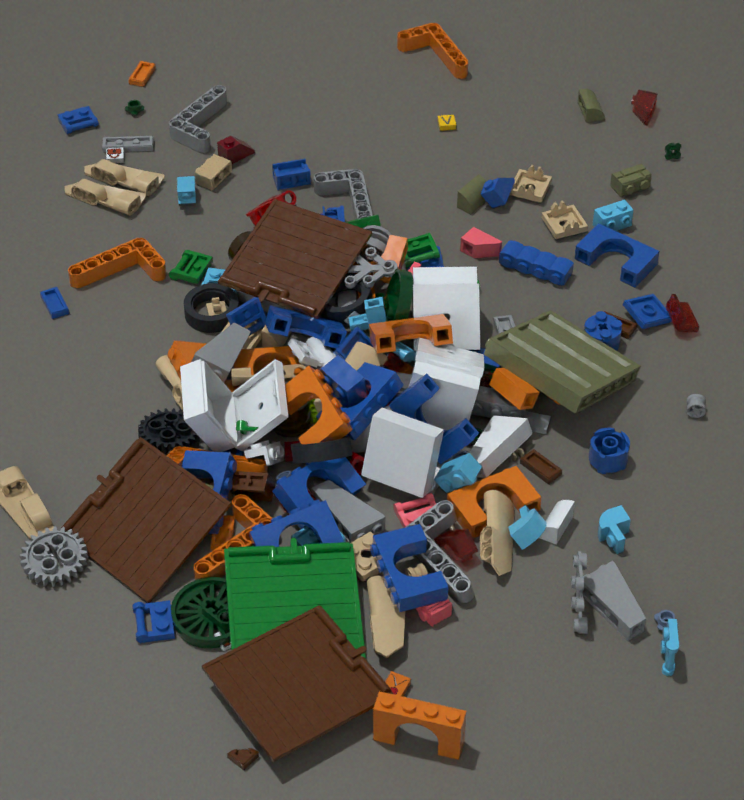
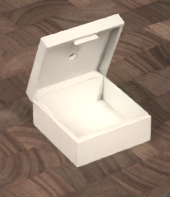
(451, 293)
(456, 374)
(214, 409)
(403, 453)

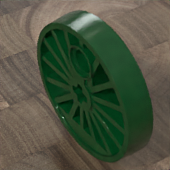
(399, 295)
(201, 614)

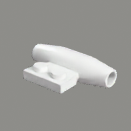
(311, 352)

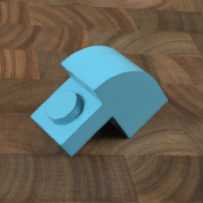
(186, 190)
(374, 314)
(612, 526)
(528, 527)

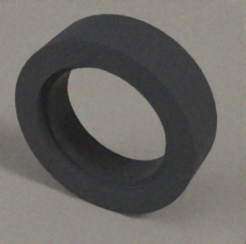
(204, 293)
(339, 314)
(321, 451)

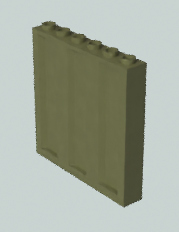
(562, 361)

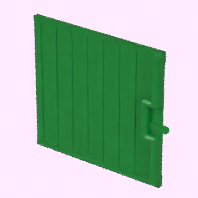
(281, 583)

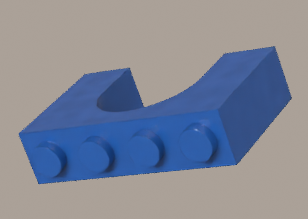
(603, 240)
(282, 321)
(383, 386)
(410, 404)
(213, 466)
(293, 490)
(315, 517)
(407, 591)

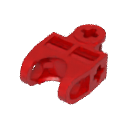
(256, 213)

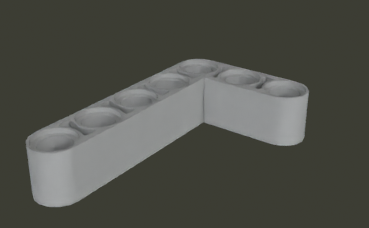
(185, 125)
(342, 182)
(434, 554)

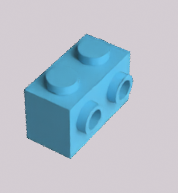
(614, 216)
(458, 473)

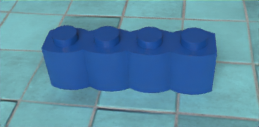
(534, 262)

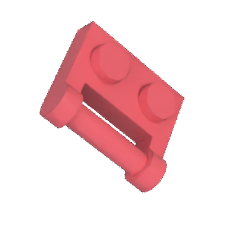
(406, 518)

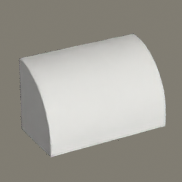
(558, 521)

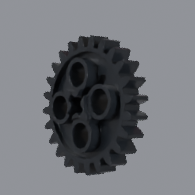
(167, 430)

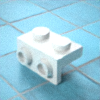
(272, 452)

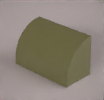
(590, 106)
(469, 196)

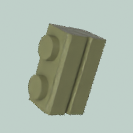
(630, 180)

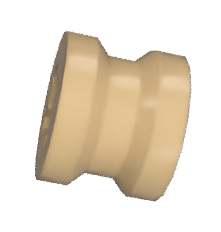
(419, 570)

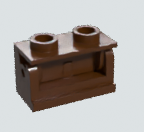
(255, 485)

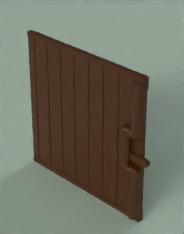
(295, 258)
(146, 518)
(296, 682)

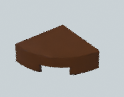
(243, 757)

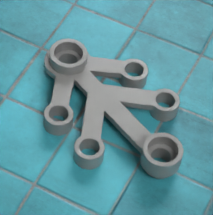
(384, 268)
(580, 563)

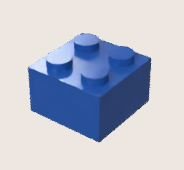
(345, 382)

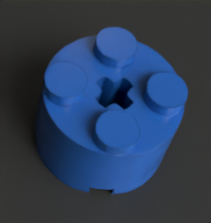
(605, 329)
(609, 450)

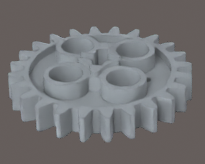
(44, 566)

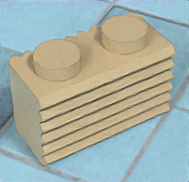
(213, 172)

